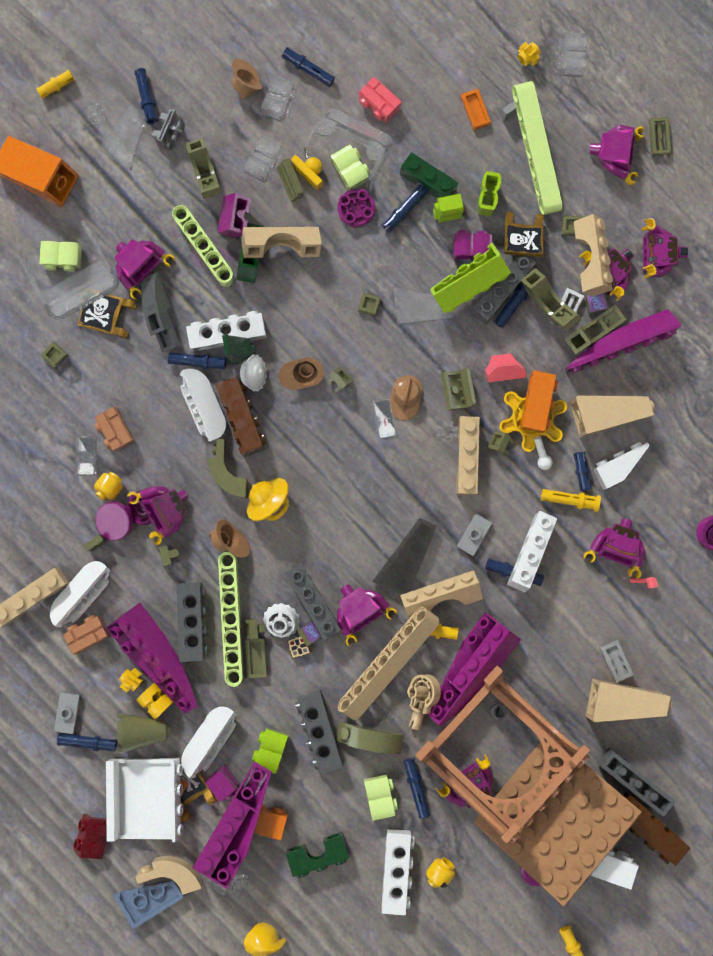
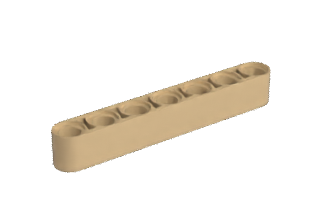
(388, 663)

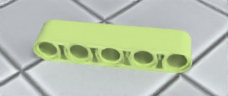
(199, 238)

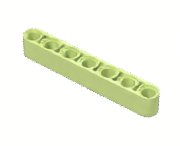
(537, 147)
(227, 627)

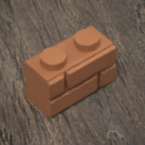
(114, 429)
(86, 635)

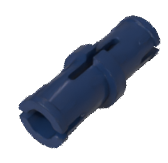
(582, 471)

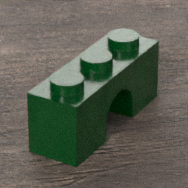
(418, 170)
(302, 862)

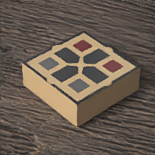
(297, 647)

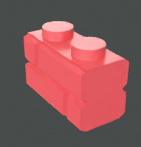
(379, 100)

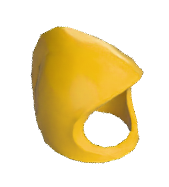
(263, 940)

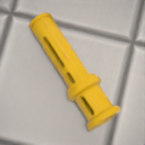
(579, 500)

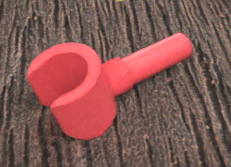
(651, 581)

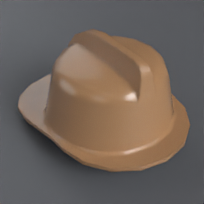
(245, 78)
(301, 373)
(406, 397)
(228, 538)

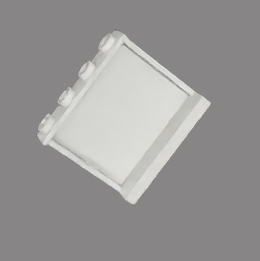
(144, 798)

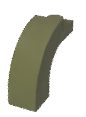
(548, 301)

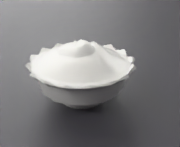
(253, 373)
(281, 620)

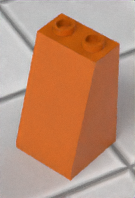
(36, 171)

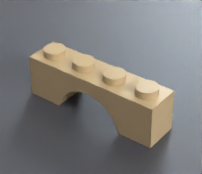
(303, 240)
(597, 276)
(468, 455)
(461, 588)
(31, 595)

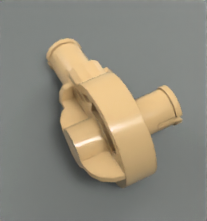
(422, 697)

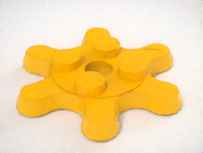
(514, 421)

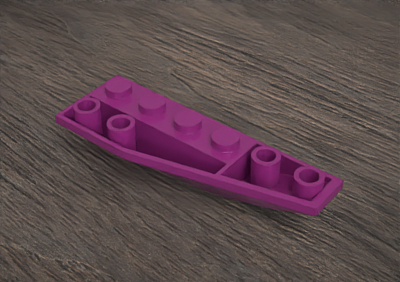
(627, 338)
(480, 652)
(153, 654)
(235, 830)

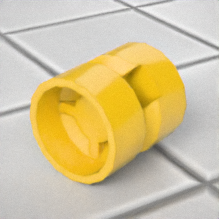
(161, 702)

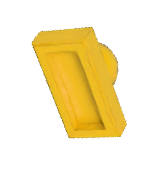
(309, 170)

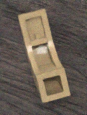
(175, 869)

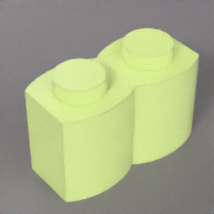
(349, 167)
(60, 255)
(380, 797)

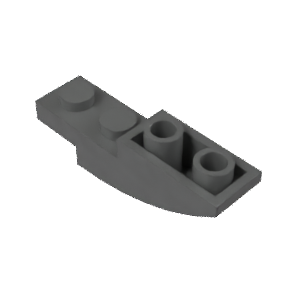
(155, 311)

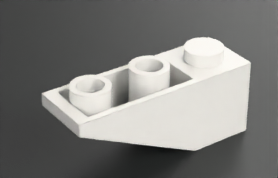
(618, 469)

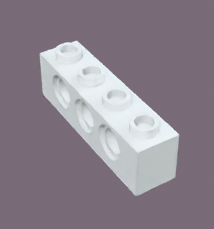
(199, 343)
(532, 551)
(390, 903)

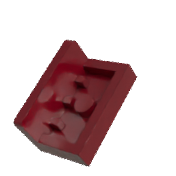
(91, 837)

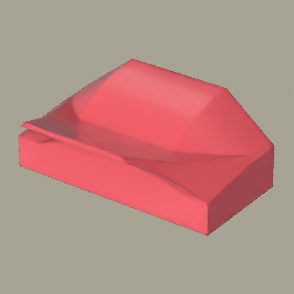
(504, 368)

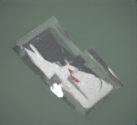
(384, 418)
(86, 455)

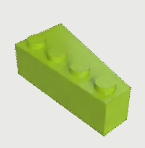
(471, 279)

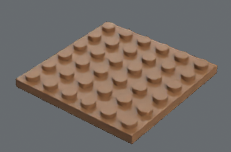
(571, 831)

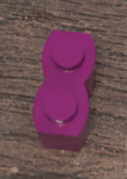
(468, 245)

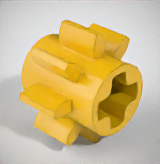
(529, 54)
(130, 680)

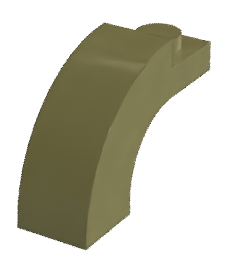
(203, 168)
(595, 329)
(222, 476)
(370, 739)

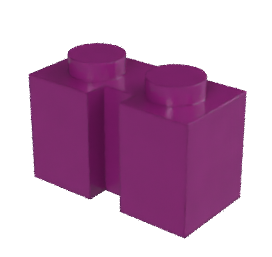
(232, 215)
(222, 784)

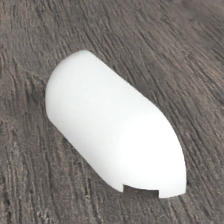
(202, 404)
(79, 593)
(208, 741)

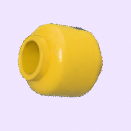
(108, 486)
(440, 873)

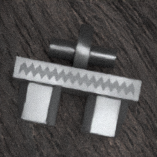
(170, 130)

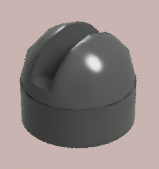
(501, 711)

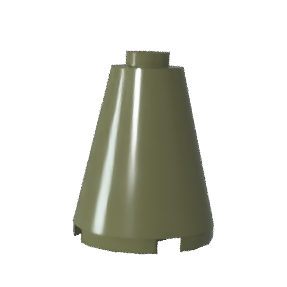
(139, 732)

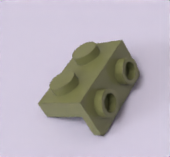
(458, 389)

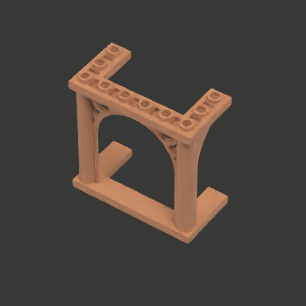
(478, 800)

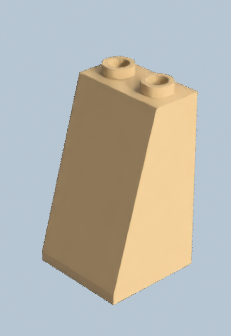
(605, 413)
(623, 702)

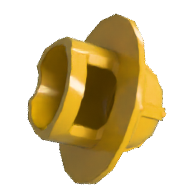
(267, 498)

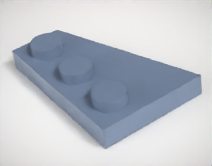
(147, 901)

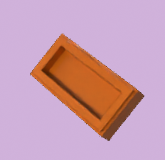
(475, 109)

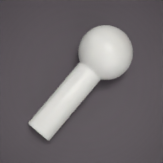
(544, 462)

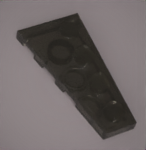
(404, 563)

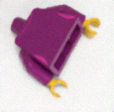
(617, 151)
(137, 261)
(359, 610)

